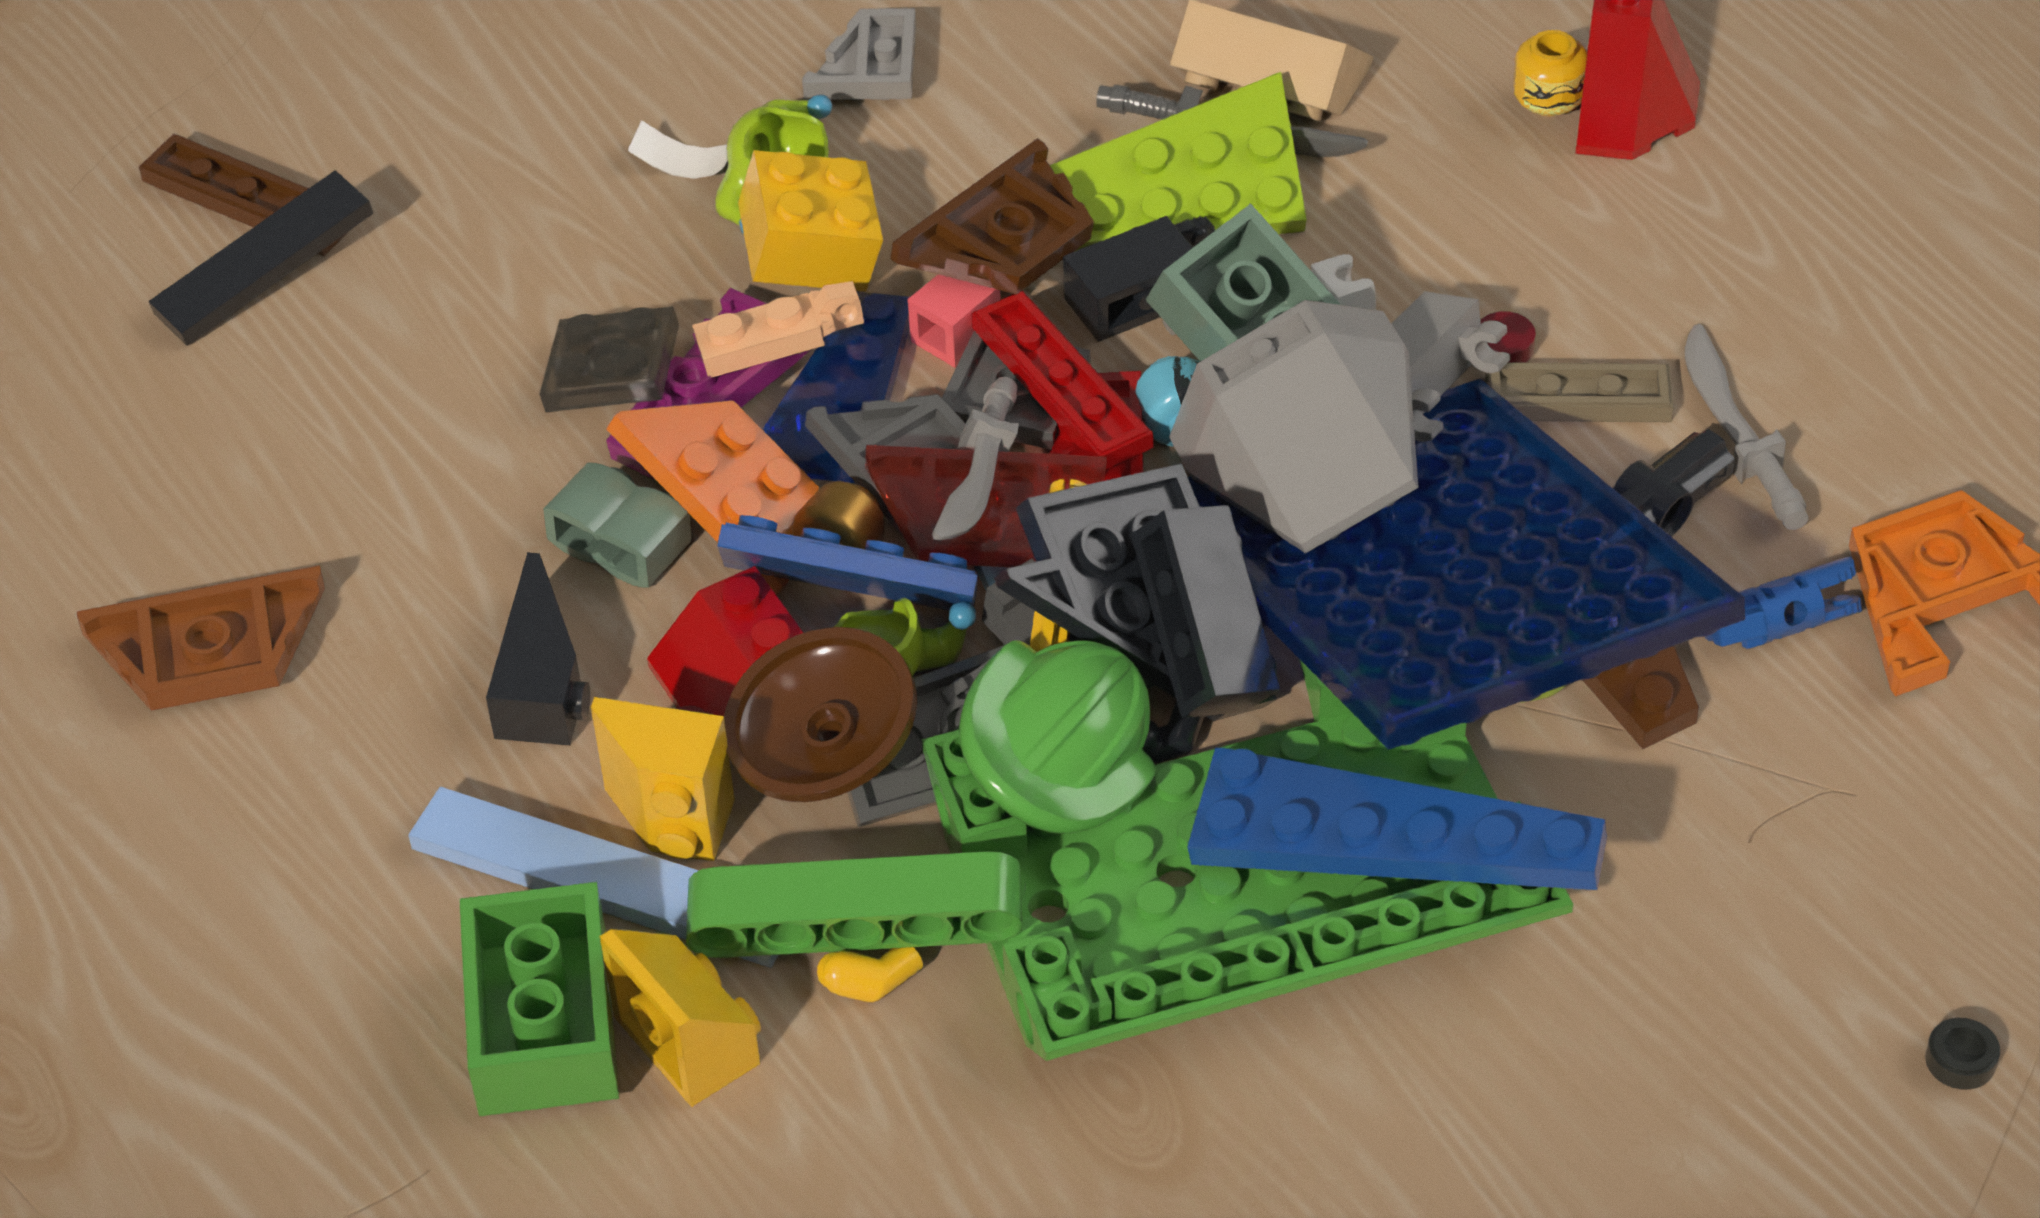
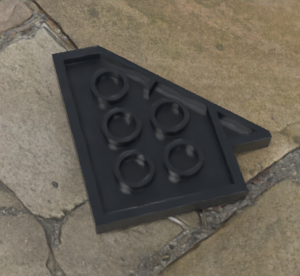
(1089, 566)

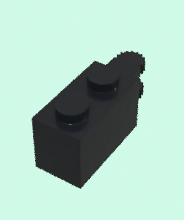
(1113, 277)

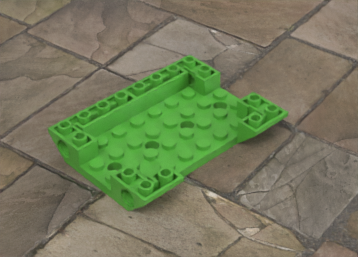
(1161, 954)

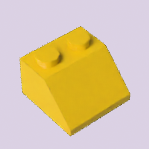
(666, 774)
(679, 1012)

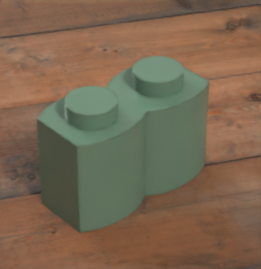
(617, 524)

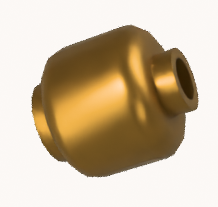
(844, 511)

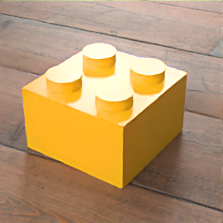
(809, 220)

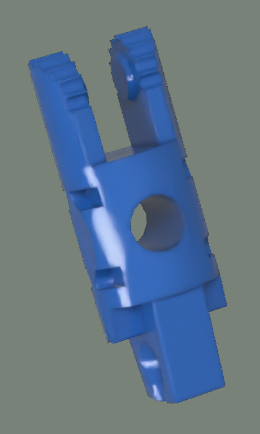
(1791, 606)

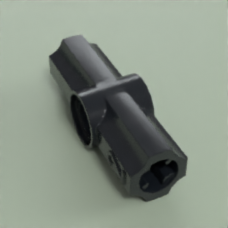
(1677, 479)

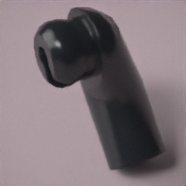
(1172, 739)

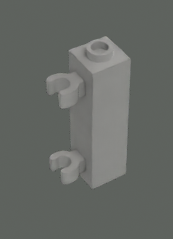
(1442, 343)

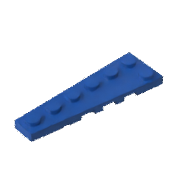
(1351, 823)

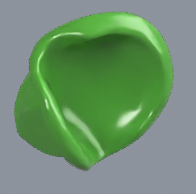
(1058, 734)

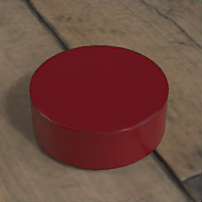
(1518, 340)

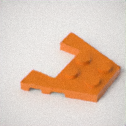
(1932, 567)

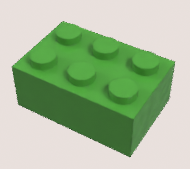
(537, 999)

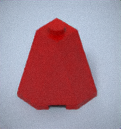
(1634, 80)

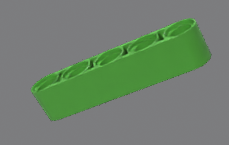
(854, 904)

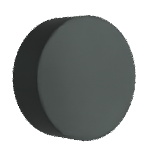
(1962, 1053)

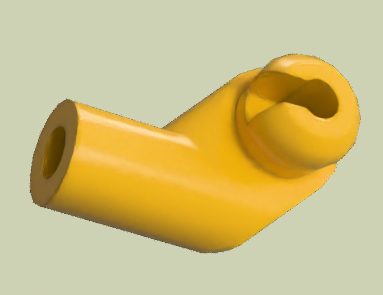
(867, 977)

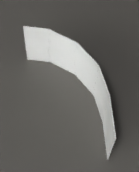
(675, 156)

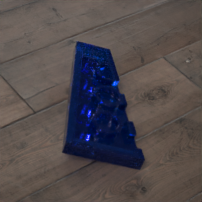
(850, 369)

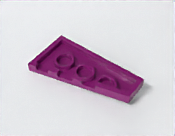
(689, 383)

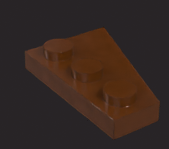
(1648, 696)

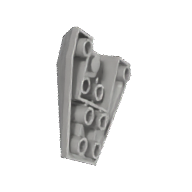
(1304, 421)

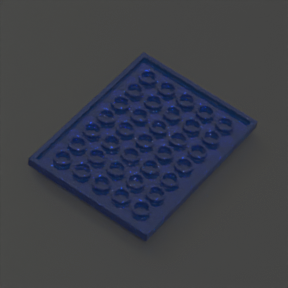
(1480, 581)

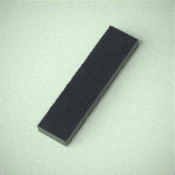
(261, 257)

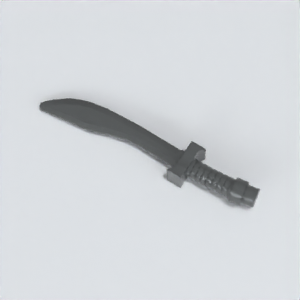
(1306, 141)

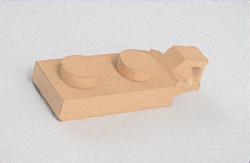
(776, 328)

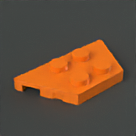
(716, 465)

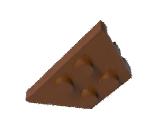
(1001, 227)

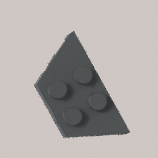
(911, 423)

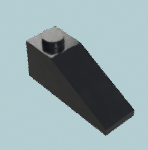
(536, 675)

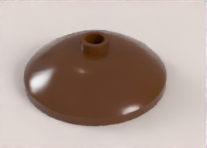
(807, 693)

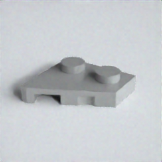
(869, 59)

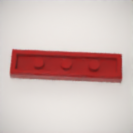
(1061, 380)

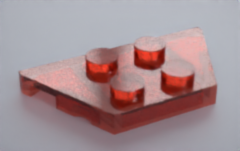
(920, 480)

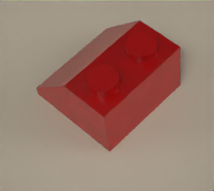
(719, 640)

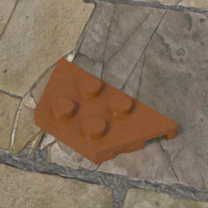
(206, 638)

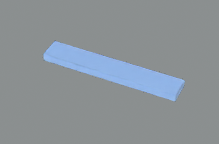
(550, 855)

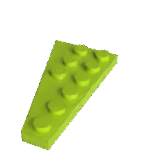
(1195, 165)

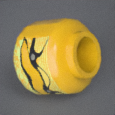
(1550, 73)

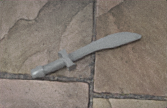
(986, 435)
(1752, 455)

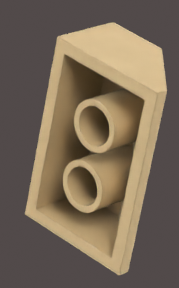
(1244, 49)

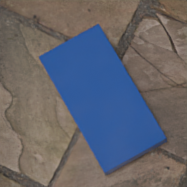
(823, 562)

